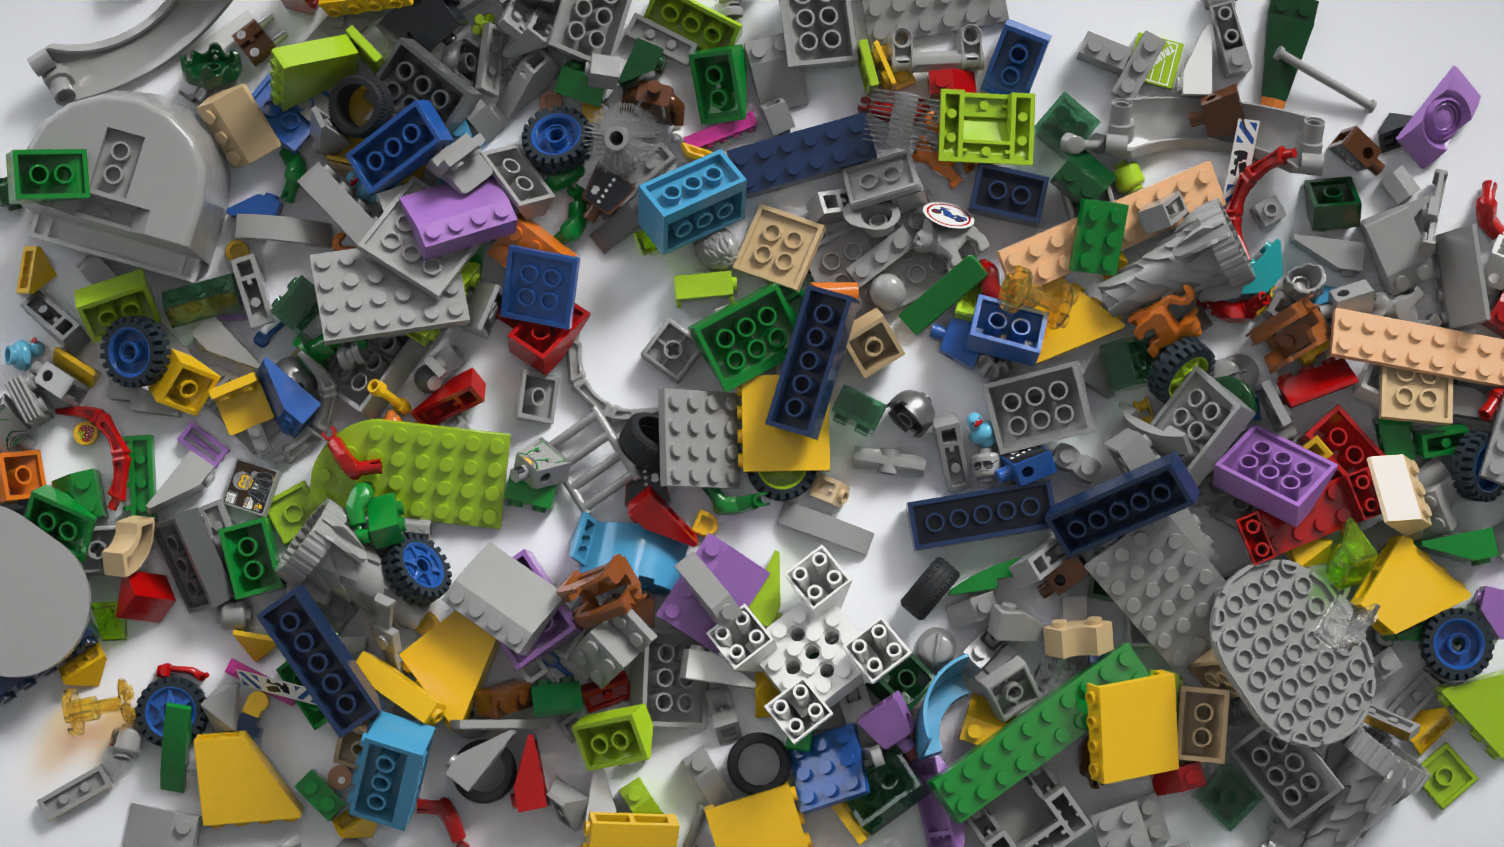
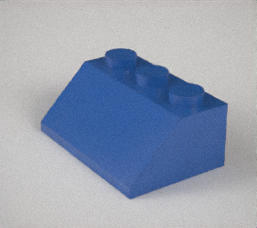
(1006, 335)

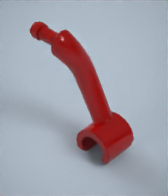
(165, 671)

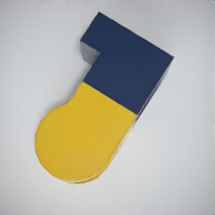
(252, 713)

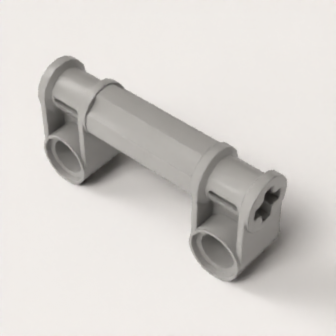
(965, 56)

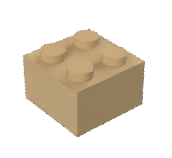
(872, 343)

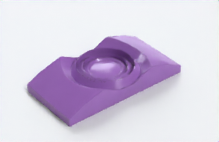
(1439, 118)
(937, 824)

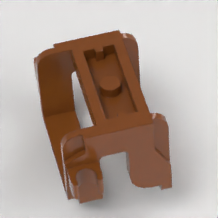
(1309, 329)
(597, 581)

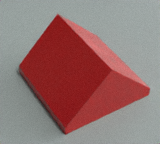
(144, 597)

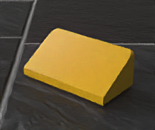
(75, 367)

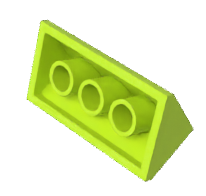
(695, 22)

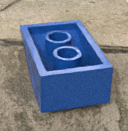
(1016, 59)
(288, 400)

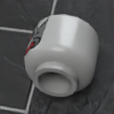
(125, 742)

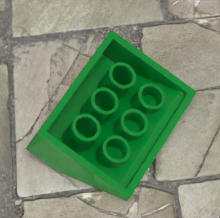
(745, 336)

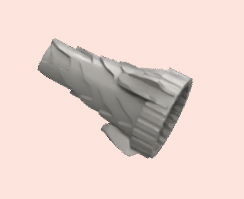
(1198, 253)
(332, 559)
(1374, 779)

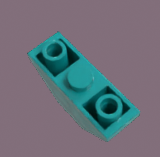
(1267, 269)

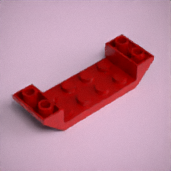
(1341, 499)

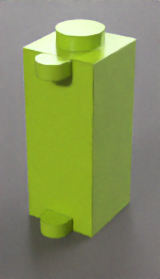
(705, 287)

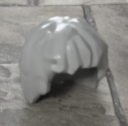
(717, 250)
(1304, 281)

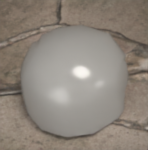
(887, 291)

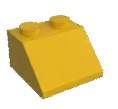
(184, 383)
(979, 721)

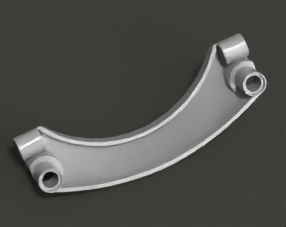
(106, 65)
(1163, 124)

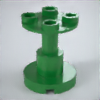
(317, 350)

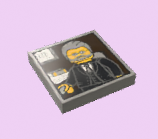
(251, 487)

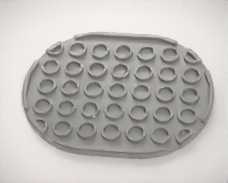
(41, 598)
(1277, 666)

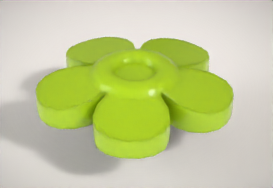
(480, 20)

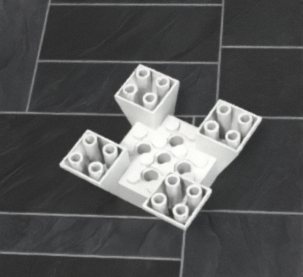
(853, 659)

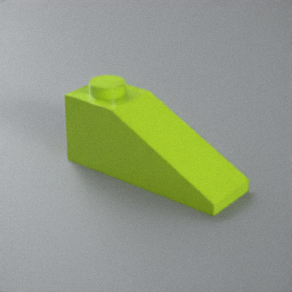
(768, 599)
(639, 798)

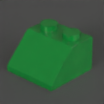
(85, 489)

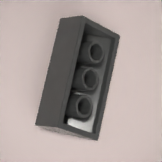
(193, 560)

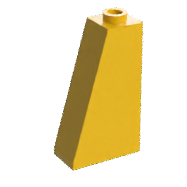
(401, 689)

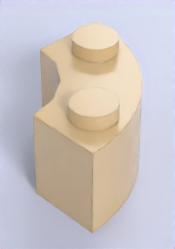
(130, 546)
(1078, 637)

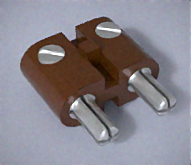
(256, 42)

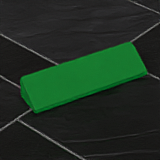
(943, 294)

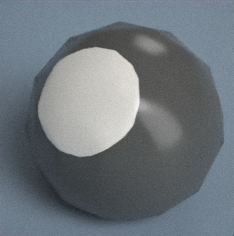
(427, 380)

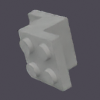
(612, 647)
(1131, 823)

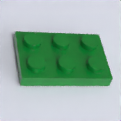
(1098, 237)

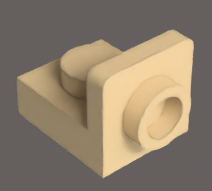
(829, 490)

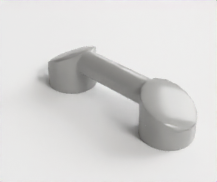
(1075, 144)

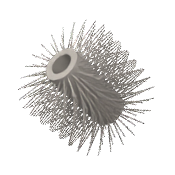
(902, 119)
(623, 138)

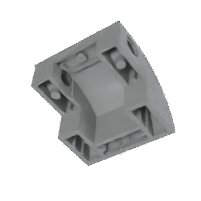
(1030, 814)

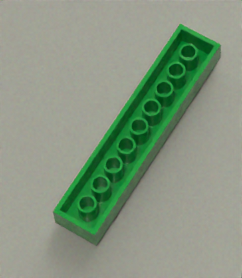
(1029, 738)

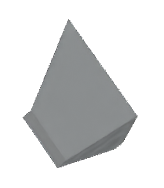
(567, 803)

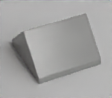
(536, 397)

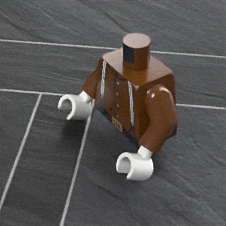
(660, 102)

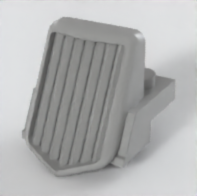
(527, 28)
(461, 164)

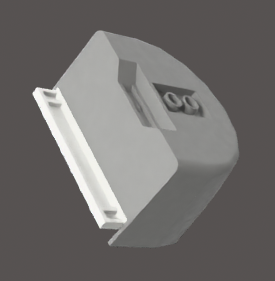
(152, 183)

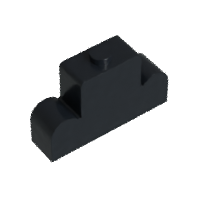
(428, 21)

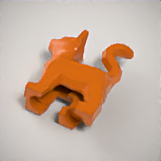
(940, 168)
(1164, 324)

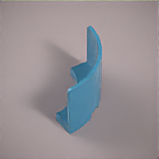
(647, 552)
(943, 692)

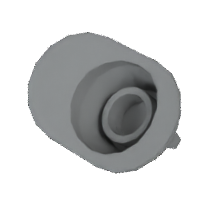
(876, 219)
(1238, 367)
(936, 649)

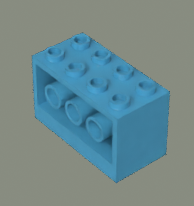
(692, 201)
(390, 770)

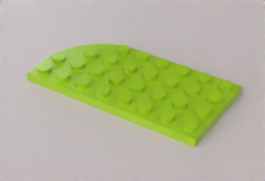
(431, 468)

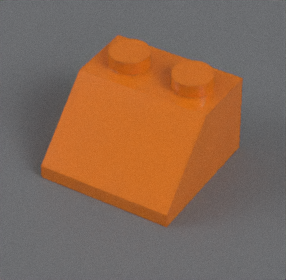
(20, 475)

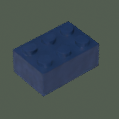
(1008, 194)

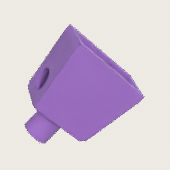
(889, 723)

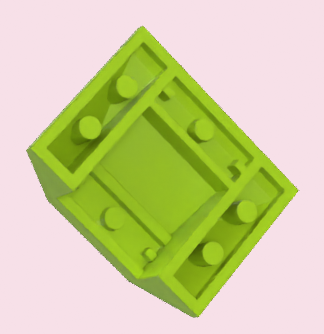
(986, 127)

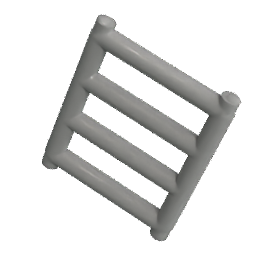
(607, 435)

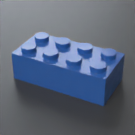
(399, 147)

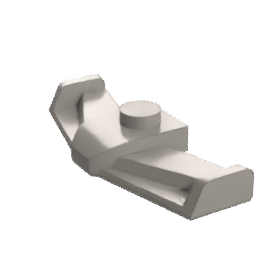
(1431, 212)
(383, 633)

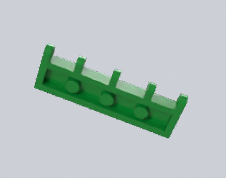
(141, 474)

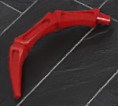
(1248, 180)
(119, 450)

